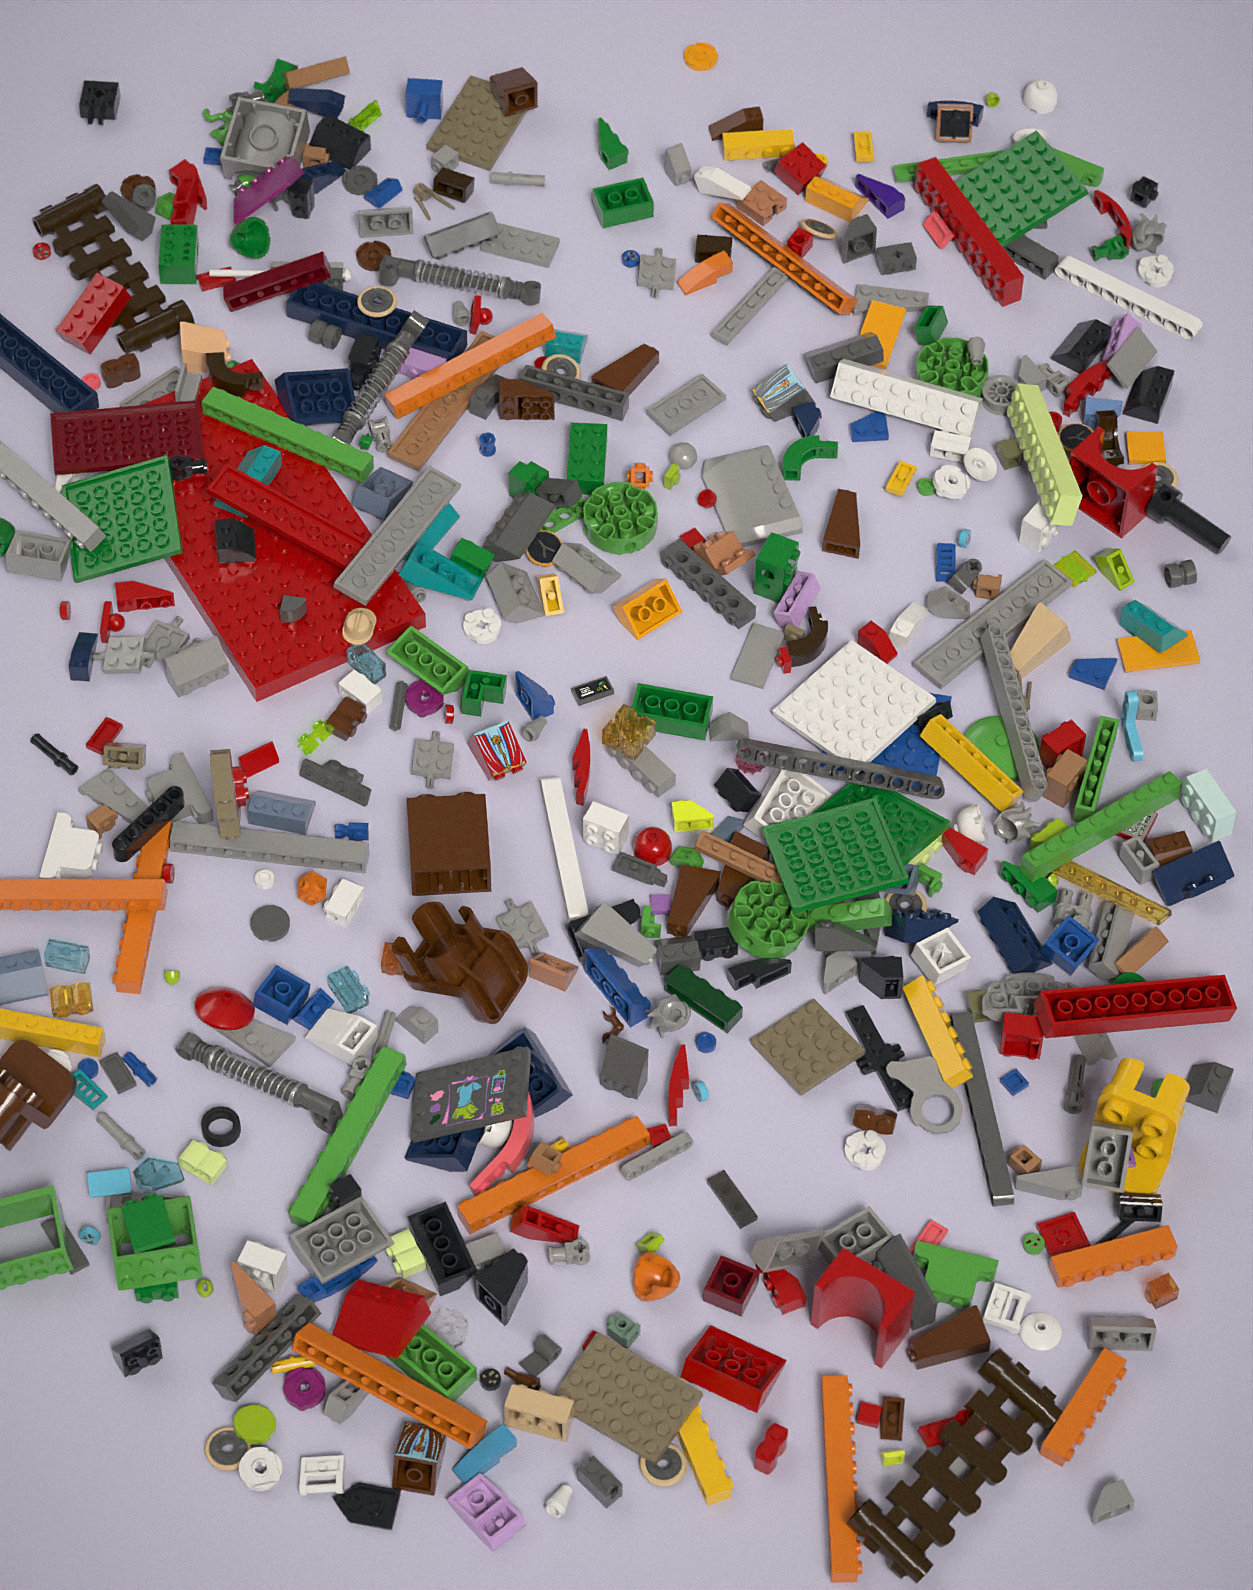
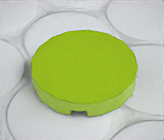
(254, 1424)

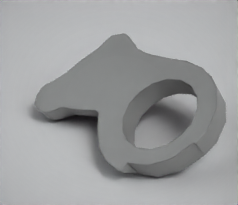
(925, 1082)

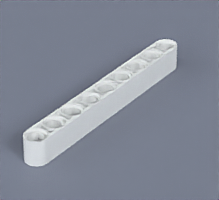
(1128, 298)
(563, 848)

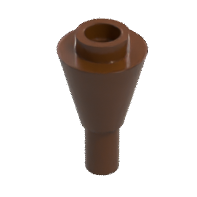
(530, 1381)

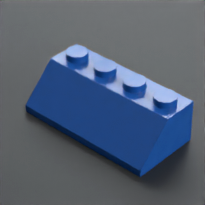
(616, 986)

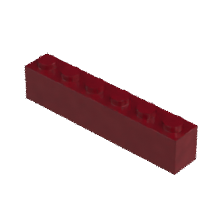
(276, 281)

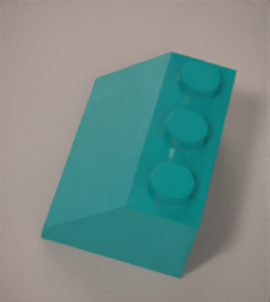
(1150, 626)

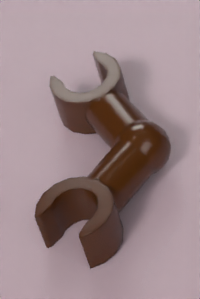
(618, 1026)

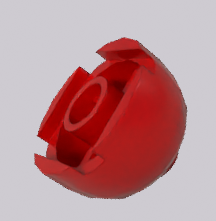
(652, 845)

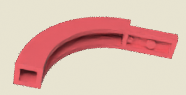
(510, 1155)

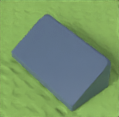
(728, 827)

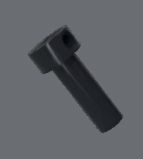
(1168, 505)

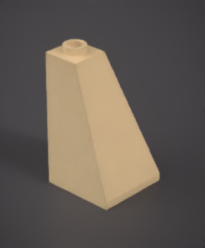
(1039, 640)

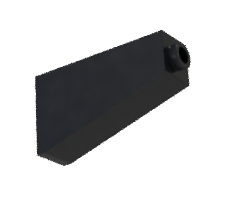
(628, 910)

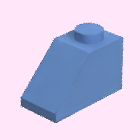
(1098, 404)

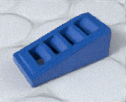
(945, 550)

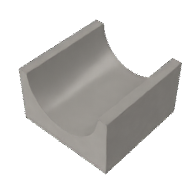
(262, 136)

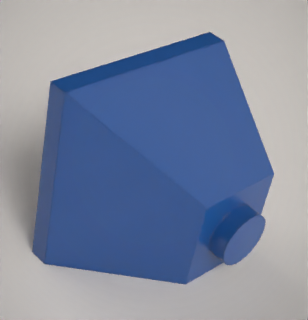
(533, 697)

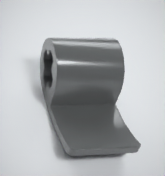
(544, 1354)

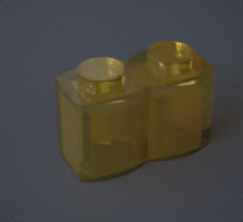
(71, 1000)

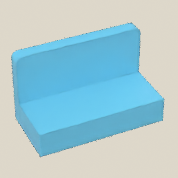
(109, 1183)

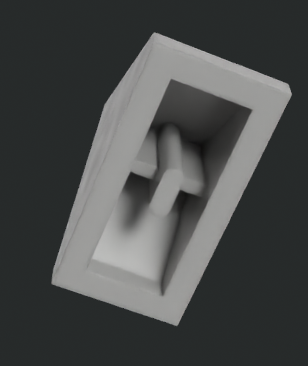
(728, 728)

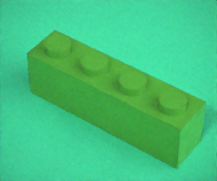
(855, 915)

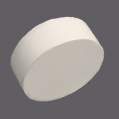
(264, 879)

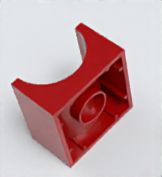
(1111, 494)
(865, 1293)

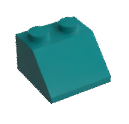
(568, 344)

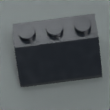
(343, 142)
(1083, 345)
(1149, 394)

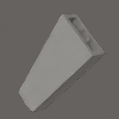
(615, 935)

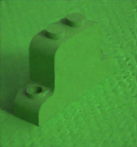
(1085, 171)
(953, 1273)

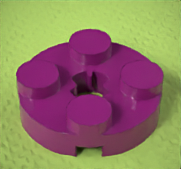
(423, 707)
(315, 1392)

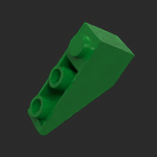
(612, 151)
(1036, 894)

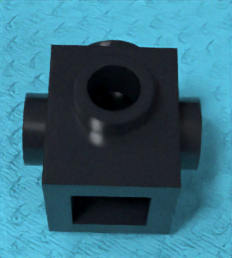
(1144, 191)

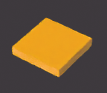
(1145, 447)

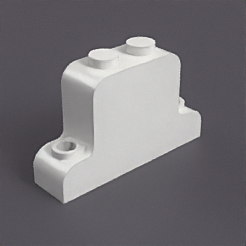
(71, 851)

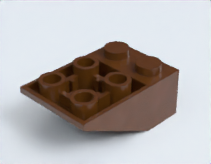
(525, 401)

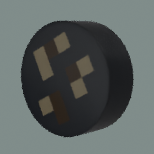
(490, 1379)

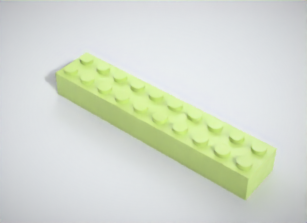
(1044, 454)

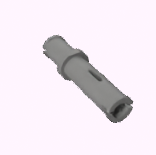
(519, 179)
(126, 1141)

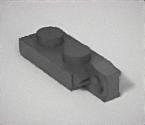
(639, 870)

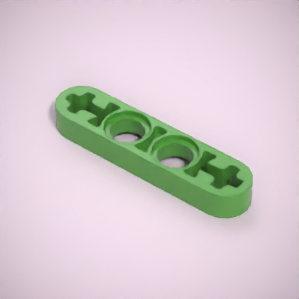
(559, 522)

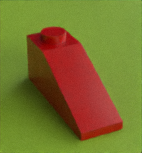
(184, 168)
(964, 851)
(542, 1226)

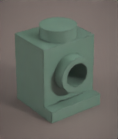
(626, 1335)

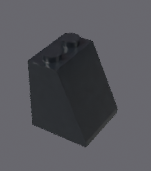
(503, 1285)

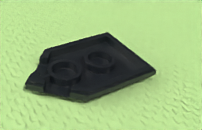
(369, 1505)

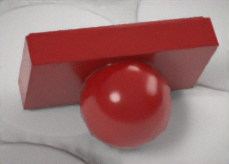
(479, 315)
(110, 622)

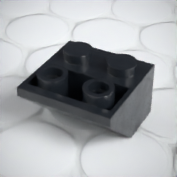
(882, 976)
(138, 1352)

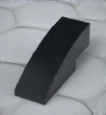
(758, 972)

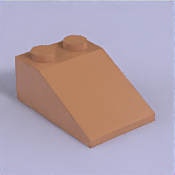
(254, 1303)

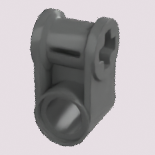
(964, 577)

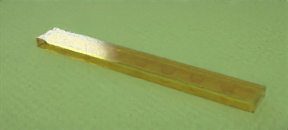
(1114, 892)

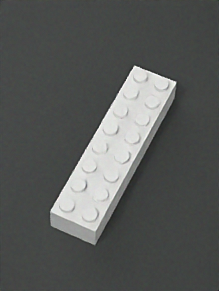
(906, 397)

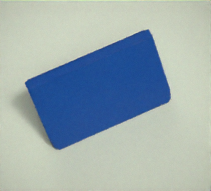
(383, 192)
(313, 1009)

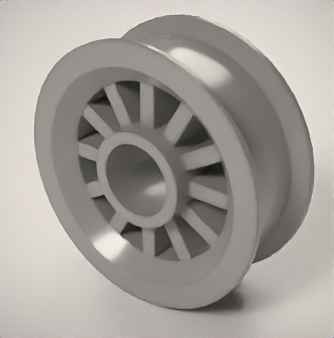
(998, 394)

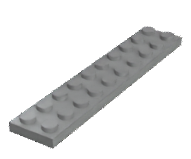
(397, 535)
(1009, 610)

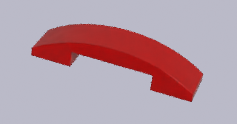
(1106, 204)

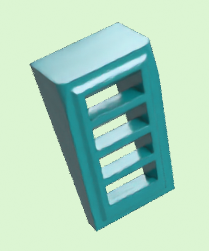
(85, 1080)

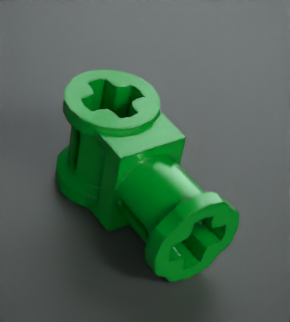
(1110, 249)

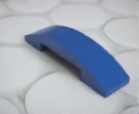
(316, 1291)

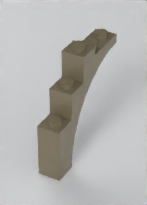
(224, 794)

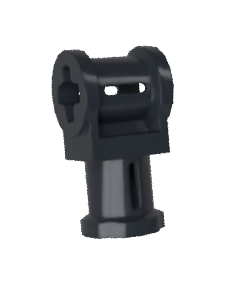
(187, 467)

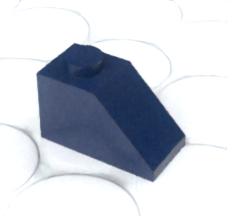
(806, 419)

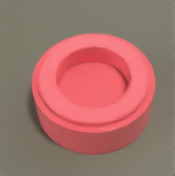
(92, 380)

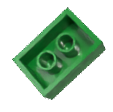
(623, 202)

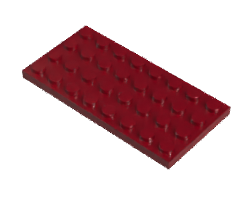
(125, 436)

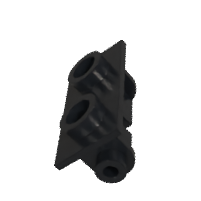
(941, 708)

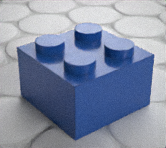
(281, 995)

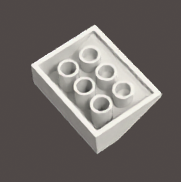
(785, 798)

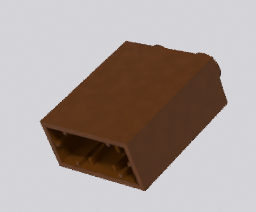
(449, 844)

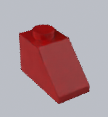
(876, 642)

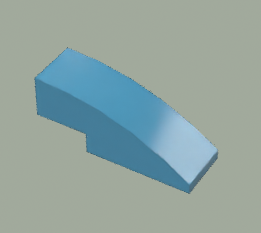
(486, 1454)

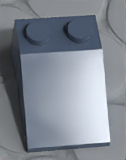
(381, 492)

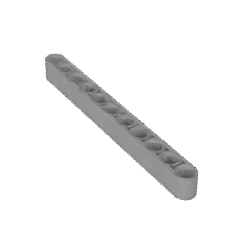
(1014, 712)

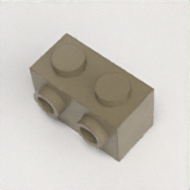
(124, 755)

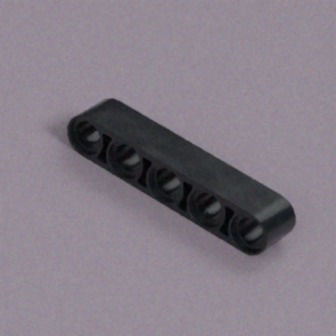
(148, 824)

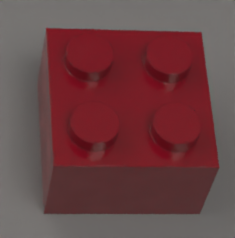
(731, 1285)

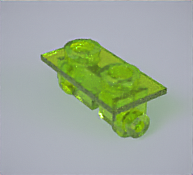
(366, 116)
(320, 730)

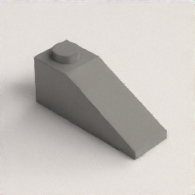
(1054, 1184)
(344, 1402)

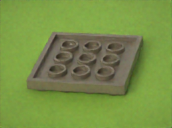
(807, 1047)

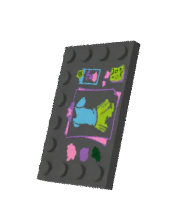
(470, 1094)

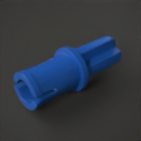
(140, 1069)

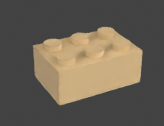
(539, 1412)

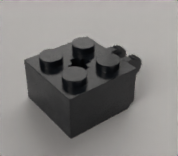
(99, 101)
(363, 359)

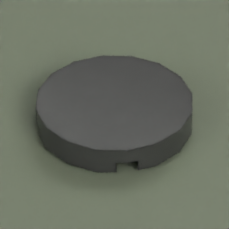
(359, 180)
(270, 923)

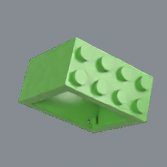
(159, 1265)
(39, 1266)

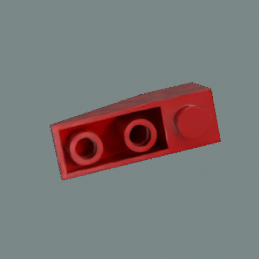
(140, 596)
(785, 1288)

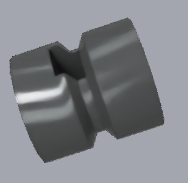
(144, 197)
(325, 334)
(1181, 573)

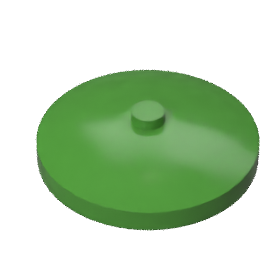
(992, 740)

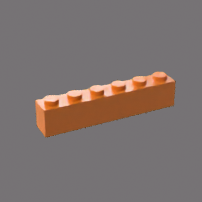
(1113, 1256)
(1083, 1407)

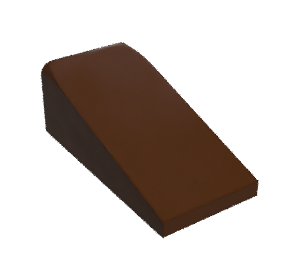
(892, 1418)

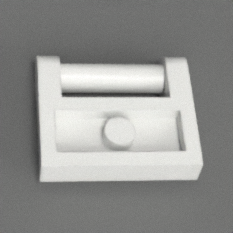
(999, 1306)
(322, 1469)

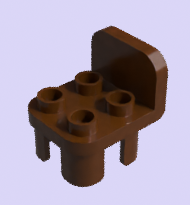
(463, 961)
(31, 1090)

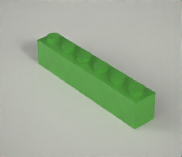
(1096, 768)

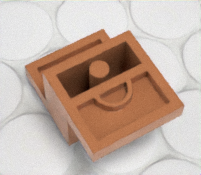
(723, 552)

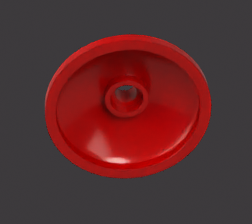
(224, 1008)

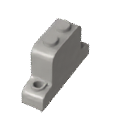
(181, 775)

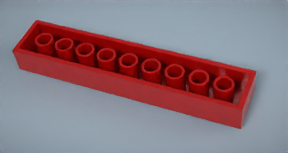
(969, 232)
(1134, 1006)

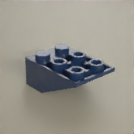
(918, 925)

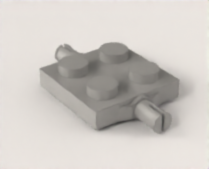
(656, 272)
(165, 639)
(125, 655)
(433, 759)
(523, 926)

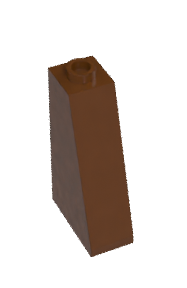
(628, 370)
(842, 530)
(733, 880)
(691, 896)
(952, 1340)

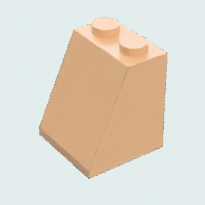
(198, 341)

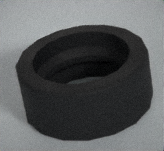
(220, 1113)

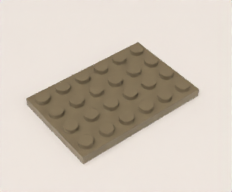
(475, 126)
(628, 1398)

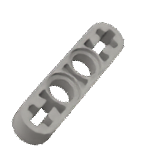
(657, 1156)

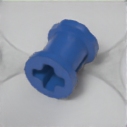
(486, 444)

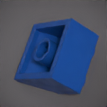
(1069, 945)

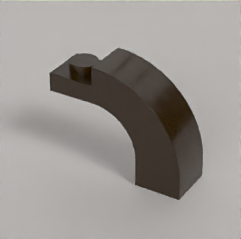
(228, 380)
(1110, 451)
(810, 647)

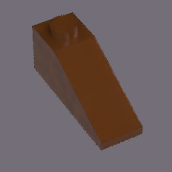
(741, 121)

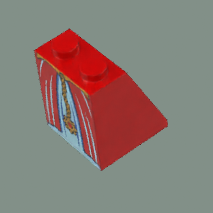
(497, 751)

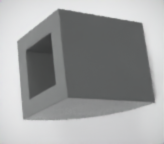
(292, 608)

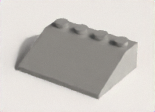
(340, 1240)

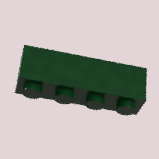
(703, 998)

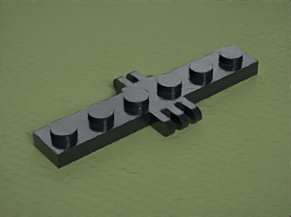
(878, 1056)

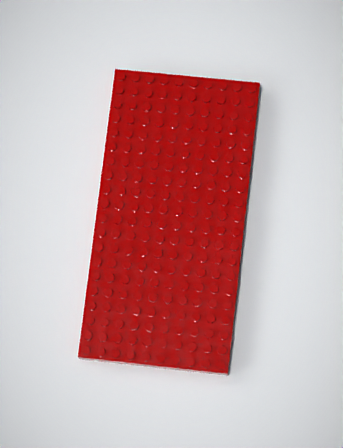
(245, 598)

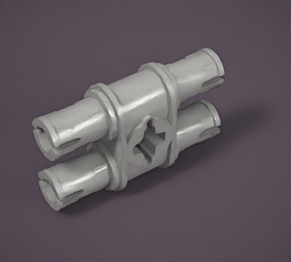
(1079, 913)

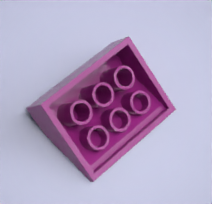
(266, 188)

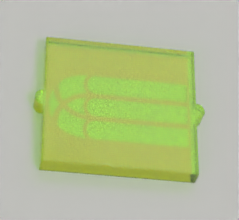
(1075, 568)

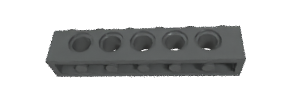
(579, 392)
(708, 584)
(265, 1348)

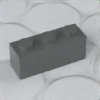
(1032, 256)

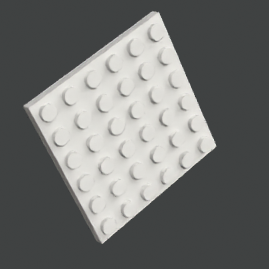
(854, 705)

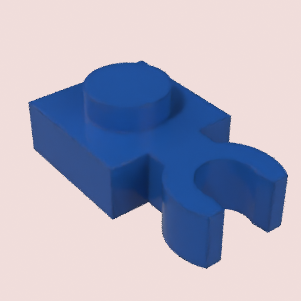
(354, 831)

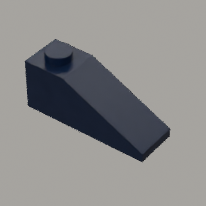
(317, 100)
(323, 174)
(82, 656)

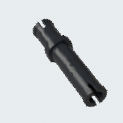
(60, 758)

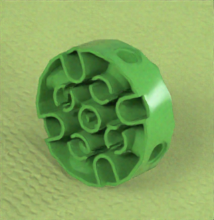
(950, 366)
(620, 518)
(765, 922)

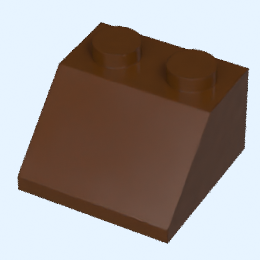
(1169, 847)

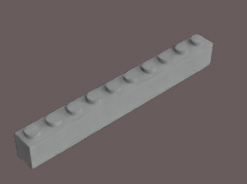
(49, 500)
(271, 847)

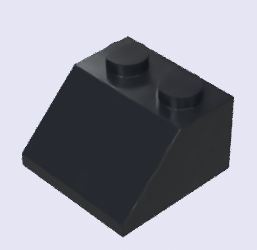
(235, 541)

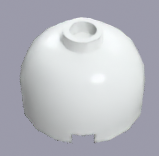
(1041, 96)
(971, 824)
(496, 1134)

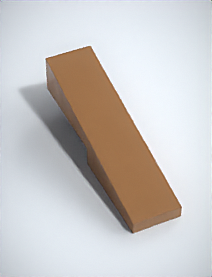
(316, 73)

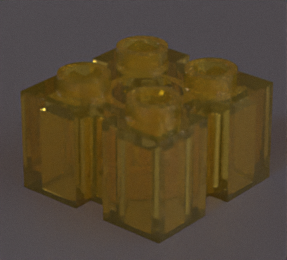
(629, 732)

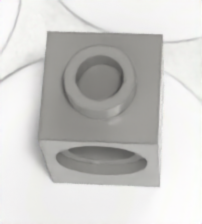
(446, 158)
(1147, 705)

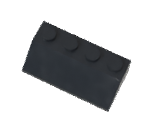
(442, 1248)

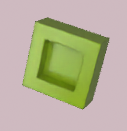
(672, 476)
(650, 1242)

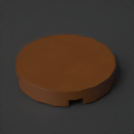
(131, 182)
(371, 255)

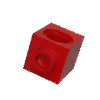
(800, 242)

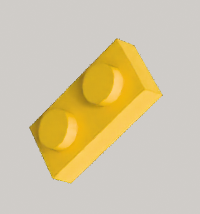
(863, 146)
(901, 478)

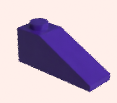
(882, 196)

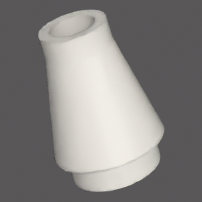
(559, 1501)

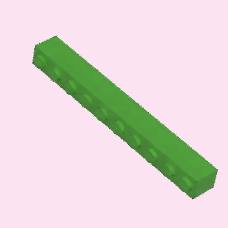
(288, 434)
(1100, 826)
(348, 1137)

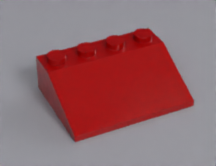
(380, 1318)
(732, 1368)

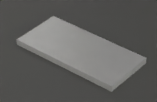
(1131, 357)
(757, 656)

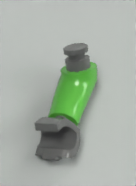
(245, 179)

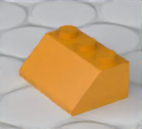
(834, 198)
(647, 608)

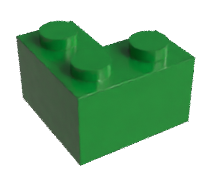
(526, 478)
(482, 687)

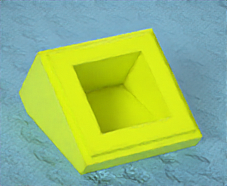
(892, 1457)

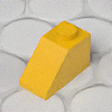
(550, 594)

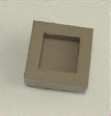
(793, 632)

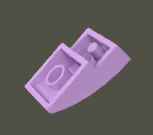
(487, 1512)

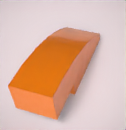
(706, 273)

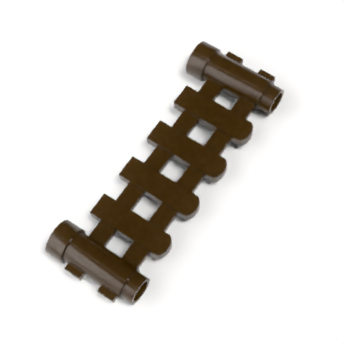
(83, 208)
(882, 1531)

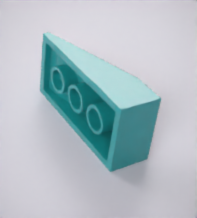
(436, 572)

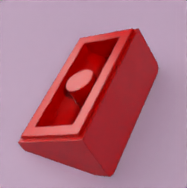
(259, 759)

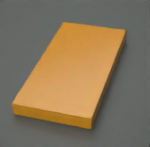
(885, 322)
(1140, 656)

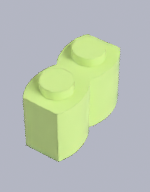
(202, 1162)
(406, 1254)

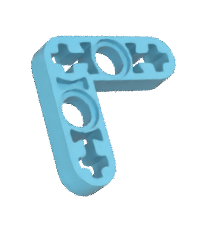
(1127, 719)

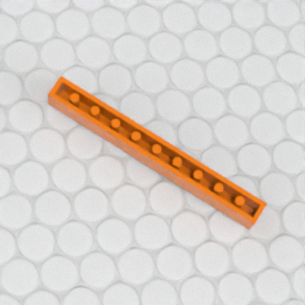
(784, 258)
(469, 365)
(83, 894)
(140, 923)
(534, 1185)
(390, 1385)
(839, 1478)

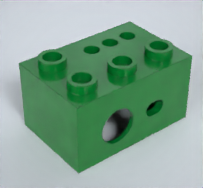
(178, 254)
(780, 560)

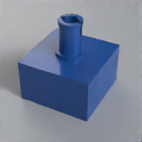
(424, 99)

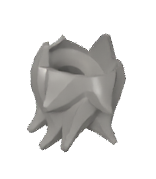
(1148, 234)
(1015, 824)
(669, 1014)

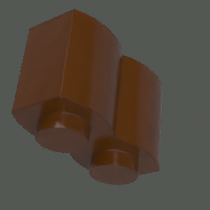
(120, 370)
(347, 718)
(869, 1117)

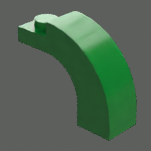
(275, 85)
(803, 451)

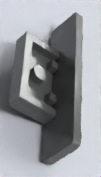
(337, 779)

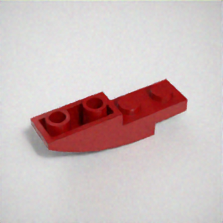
(1085, 384)
(930, 1431)

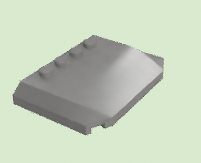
(751, 495)

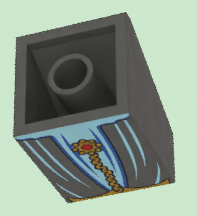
(781, 393)

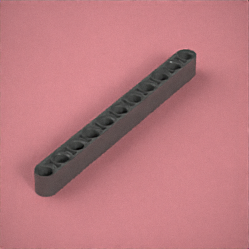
(833, 762)
(983, 1114)

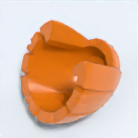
(654, 1277)

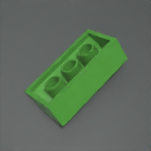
(429, 661)

